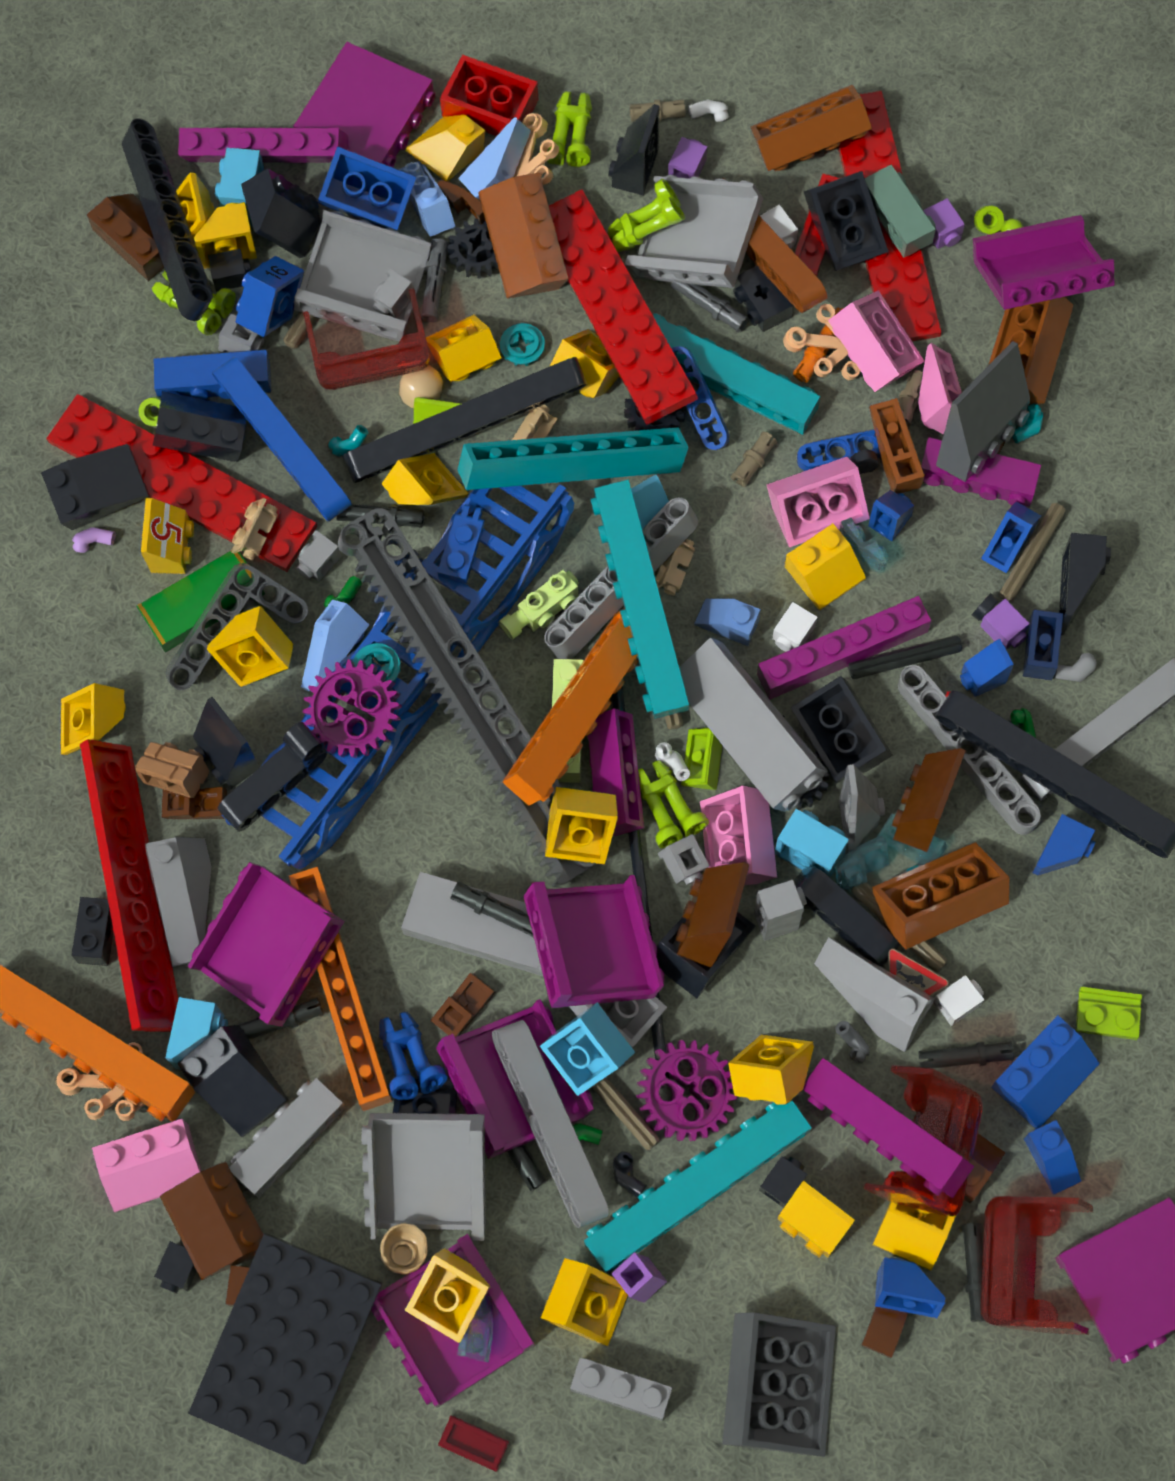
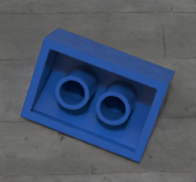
(366, 189)
(1046, 1072)

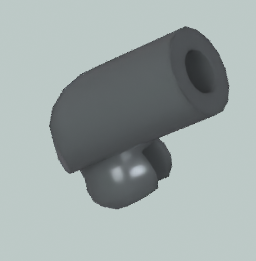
(859, 1047)

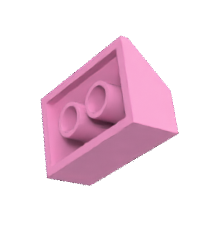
(875, 340)
(817, 499)
(740, 832)
(146, 1164)

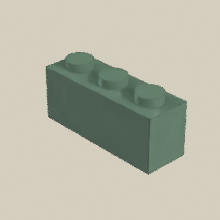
(900, 211)

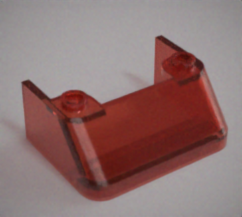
(371, 365)
(948, 1114)
(1011, 1262)

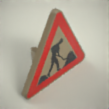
(915, 973)

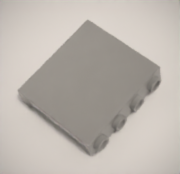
(710, 240)
(349, 266)
(425, 1172)

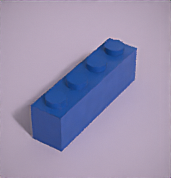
(194, 377)

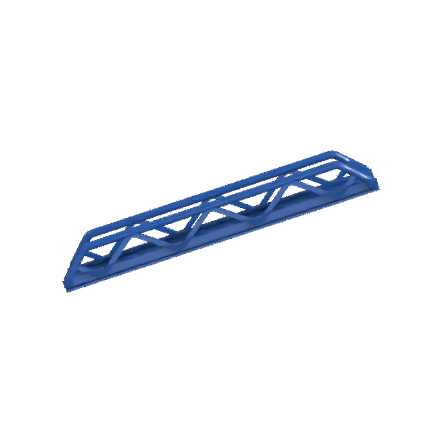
(531, 539)

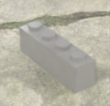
(286, 1137)

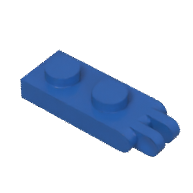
(462, 545)

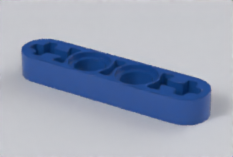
(704, 396)
(847, 442)

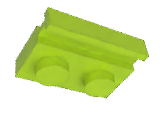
(1108, 1013)

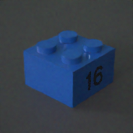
(268, 296)

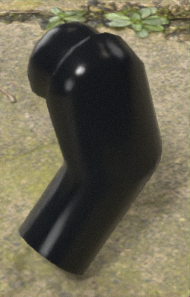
(624, 1174)

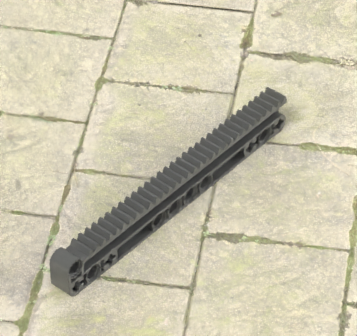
(431, 631)

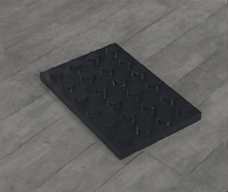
(285, 1348)

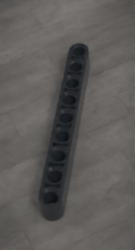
(167, 220)
(466, 419)
(1058, 773)

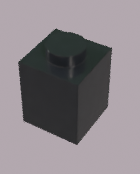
(228, 269)
(783, 1180)
(175, 1269)

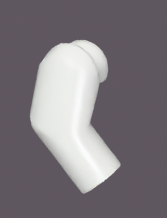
(708, 107)
(672, 760)

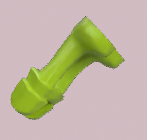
(579, 116)
(636, 225)
(219, 307)
(668, 832)

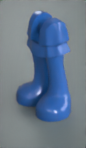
(409, 1037)

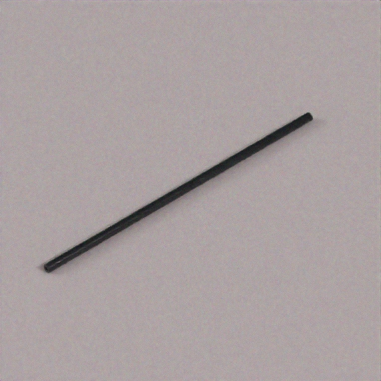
(639, 872)

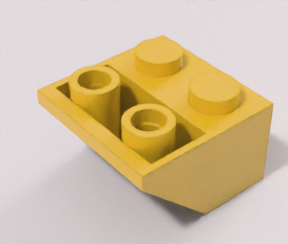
(913, 1234)

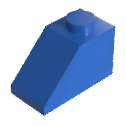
(890, 514)
(1011, 536)
(987, 669)
(1065, 846)
(1053, 1157)
(907, 1289)

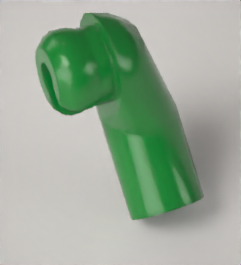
(347, 593)
(1024, 720)
(588, 1133)

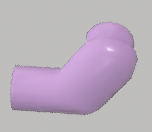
(84, 538)

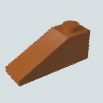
(896, 447)

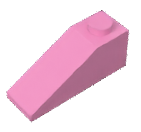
(937, 388)

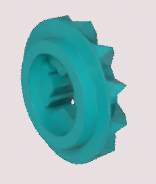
(530, 335)
(382, 654)

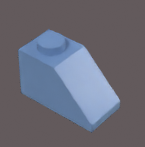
(729, 619)

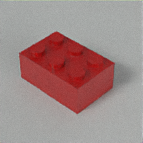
(488, 95)

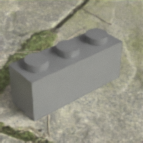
(779, 909)
(621, 1389)

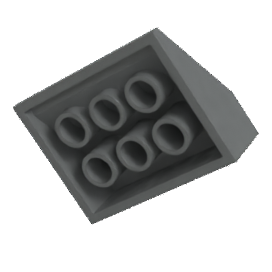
(985, 415)
(779, 1384)

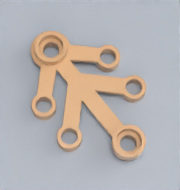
(538, 127)
(822, 341)
(106, 1100)

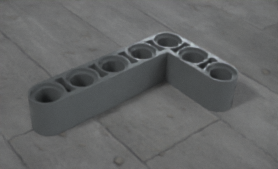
(224, 616)

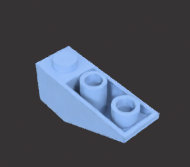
(498, 159)
(429, 200)
(332, 640)

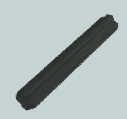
(905, 657)

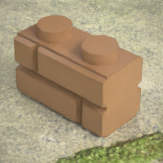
(172, 769)

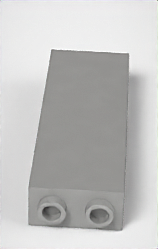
(750, 726)
(456, 926)

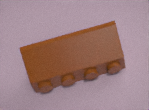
(811, 128)
(523, 236)
(1039, 335)
(942, 895)

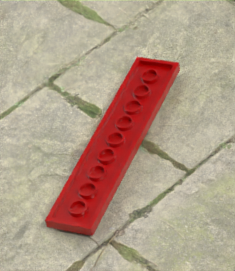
(898, 279)
(619, 311)
(182, 480)
(129, 885)

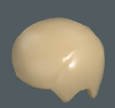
(420, 384)
(404, 1248)

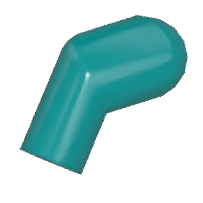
(1032, 426)
(355, 440)

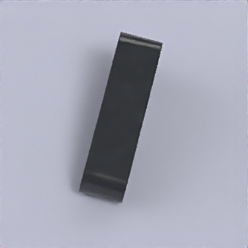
(275, 778)
(845, 916)

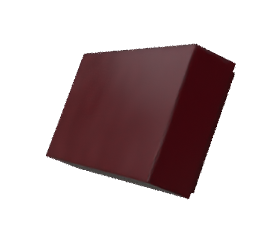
(473, 1443)

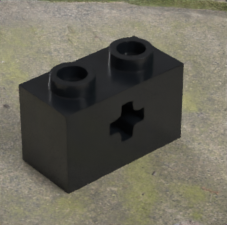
(764, 301)
(93, 932)

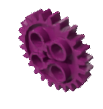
(364, 684)
(670, 1113)

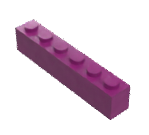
(274, 144)
(842, 647)
(888, 1128)

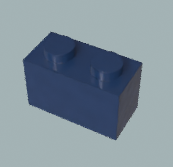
(1042, 645)

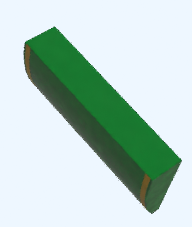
(178, 607)

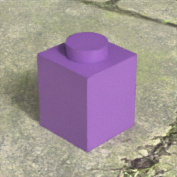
(688, 159)
(947, 222)
(1005, 624)
(639, 1277)

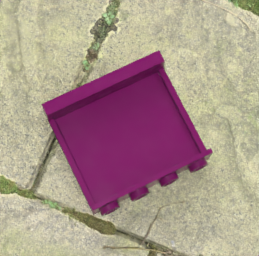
(370, 102)
(1041, 262)
(266, 943)
(593, 943)
(486, 1088)
(1128, 1280)
(434, 1354)

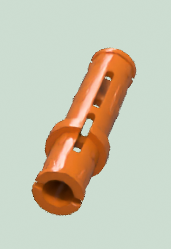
(812, 355)

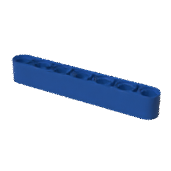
(281, 439)

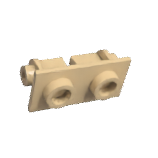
(536, 424)
(257, 518)
(668, 574)

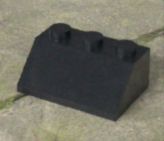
(282, 211)
(199, 427)
(841, 729)

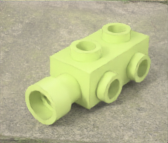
(547, 604)

